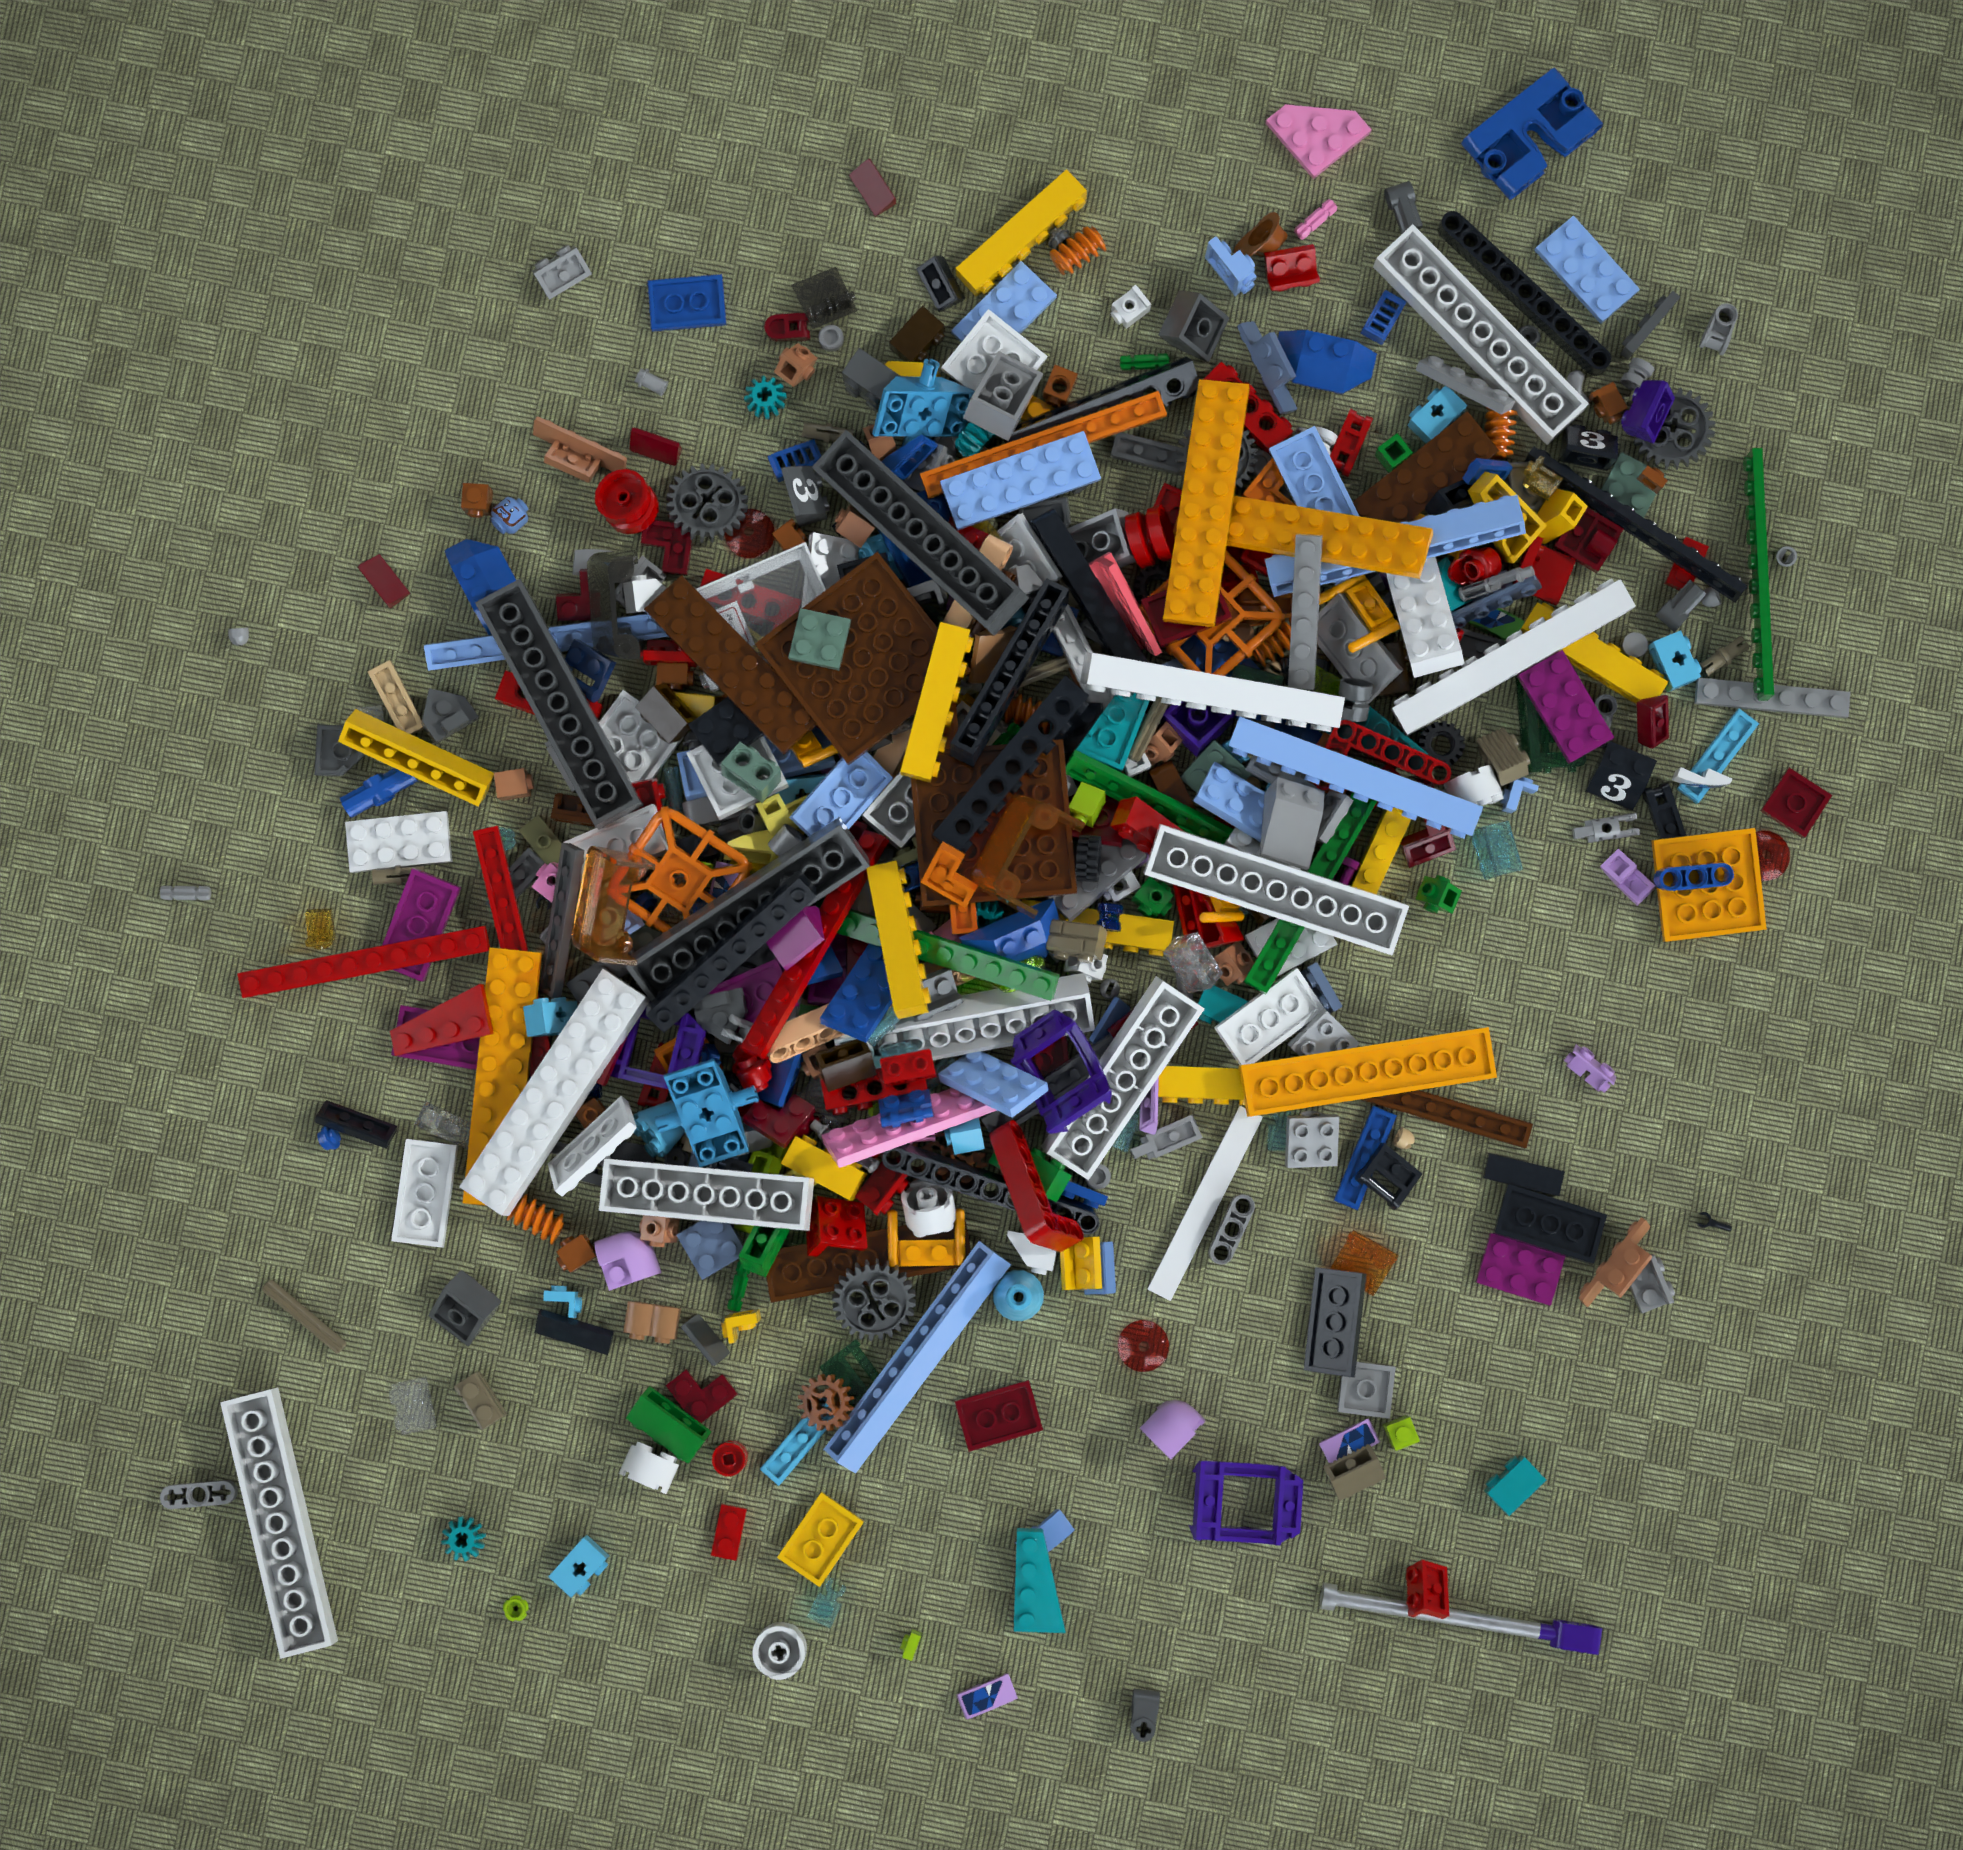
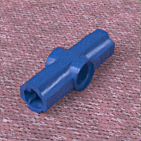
(376, 791)

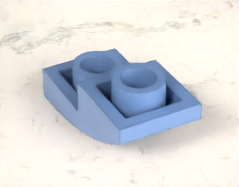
(1055, 1529)

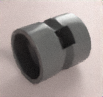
(1356, 695)

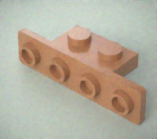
(575, 453)
(1622, 1267)

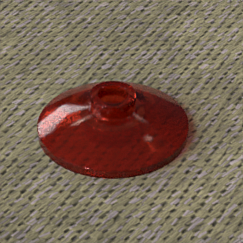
(755, 544)
(1780, 855)
(1129, 1345)

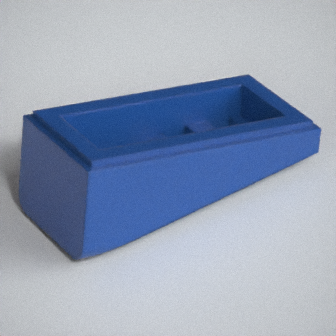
(1375, 334)
(792, 451)
(910, 456)

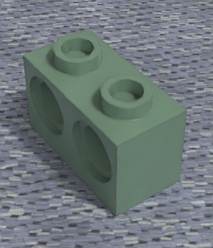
(747, 776)

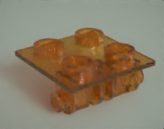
(1366, 1257)

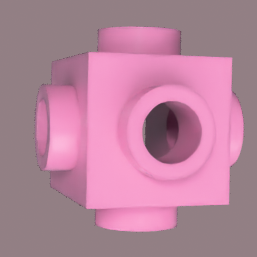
(545, 883)

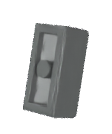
(705, 1340)

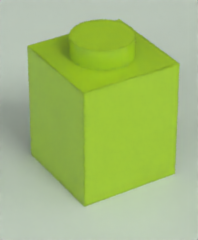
(1087, 804)
(1401, 1432)

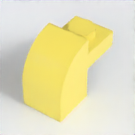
(776, 813)

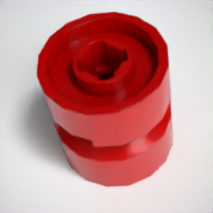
(729, 1458)

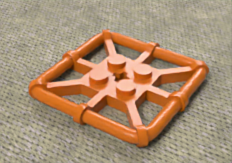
(1215, 634)
(678, 861)

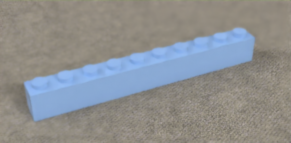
(1451, 532)
(1355, 776)
(917, 1357)

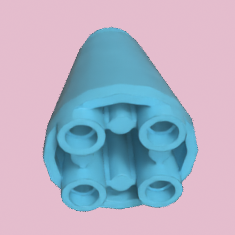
(656, 1142)
(1015, 1282)

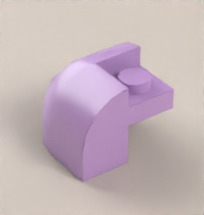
(626, 1259)
(1172, 1426)

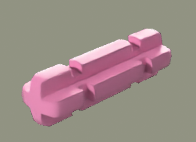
(1315, 219)

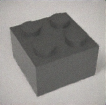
(867, 378)

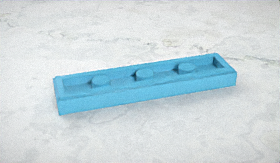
(1721, 751)
(792, 1449)

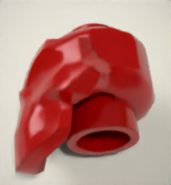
(1475, 566)
(751, 1069)

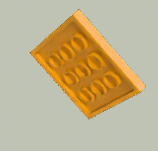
(1712, 909)

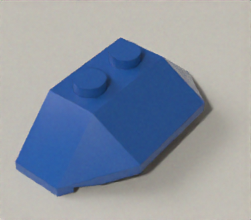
(1327, 360)
(479, 570)
(1016, 935)

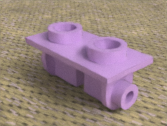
(1599, 1073)

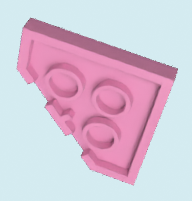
(1317, 134)

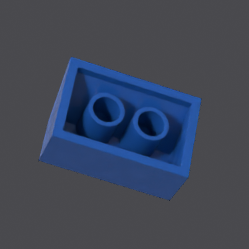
(782, 1081)

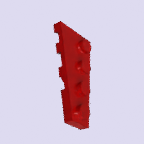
(448, 1023)

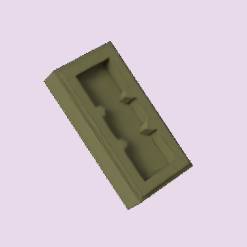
(542, 840)

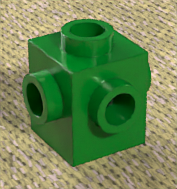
(1150, 890)
(1438, 894)

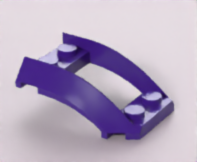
(685, 1053)
(1079, 1100)
(1209, 1503)

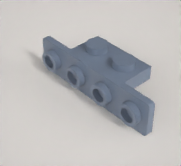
(1272, 364)
(1501, 598)

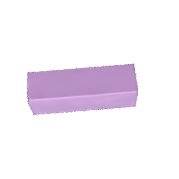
(1149, 1110)

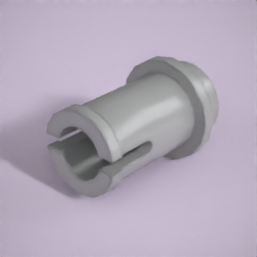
(651, 382)

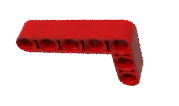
(1378, 752)
(1028, 1194)

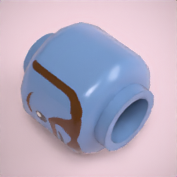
(509, 515)

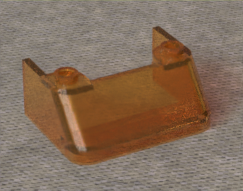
(991, 866)
(604, 904)

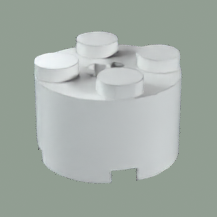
(1476, 787)
(928, 1208)
(649, 1468)
(771, 1662)

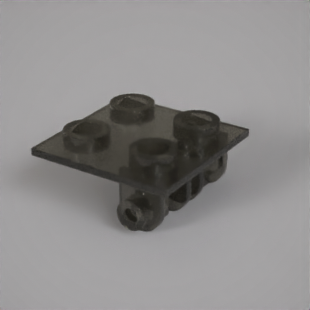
(824, 297)

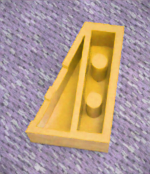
(1491, 488)
(819, 1164)

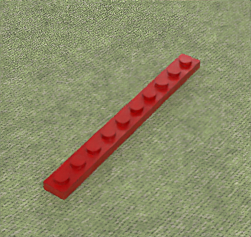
(505, 910)
(363, 961)
(795, 979)

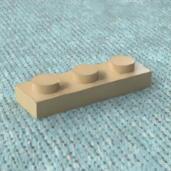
(396, 698)

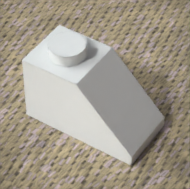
(641, 592)
(1033, 1255)

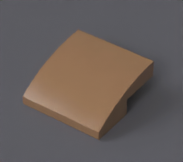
(987, 653)

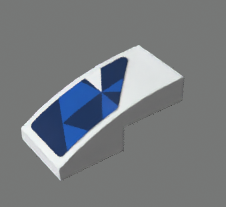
(1708, 779)

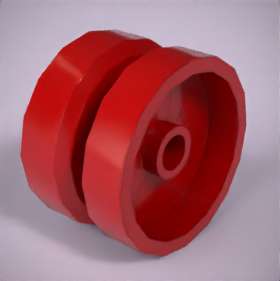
(626, 501)
(1150, 536)

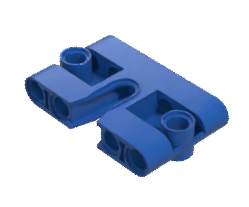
(1536, 109)

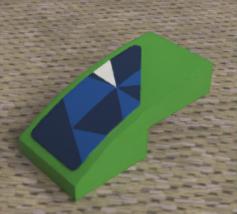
(1498, 623)

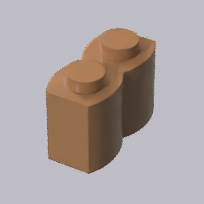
(652, 1320)

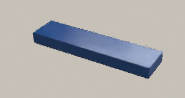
(1373, 1133)

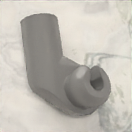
(1576, 379)

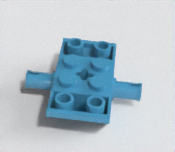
(922, 406)
(713, 1131)

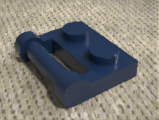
(593, 665)

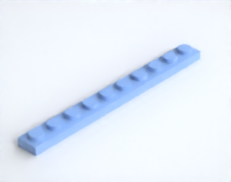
(485, 648)

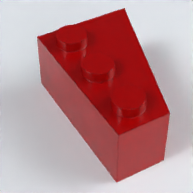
(1213, 934)

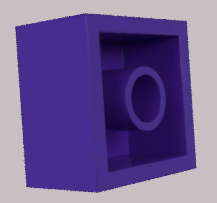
(1196, 725)

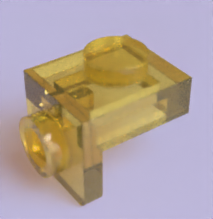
(1540, 479)
(319, 928)

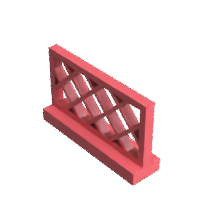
(1120, 594)

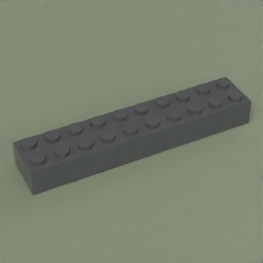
(920, 533)
(559, 704)
(824, 858)

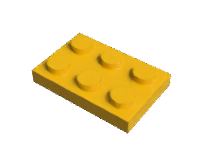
(820, 1539)

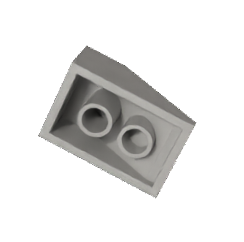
(1002, 395)
(1104, 535)
(1291, 822)

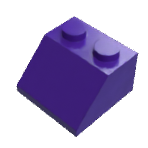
(1648, 410)

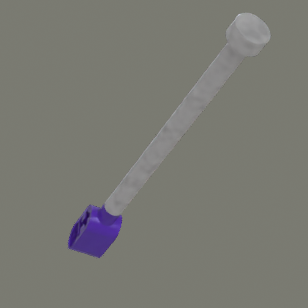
(1562, 1634)

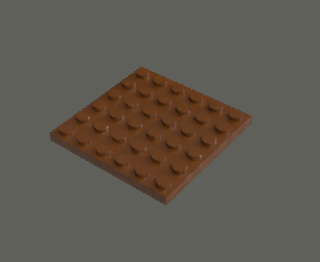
(880, 664)
(1044, 857)

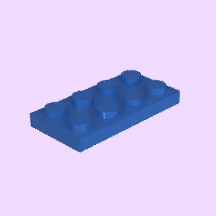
(861, 998)

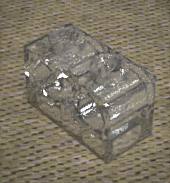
(1193, 962)

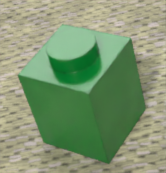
(1393, 453)

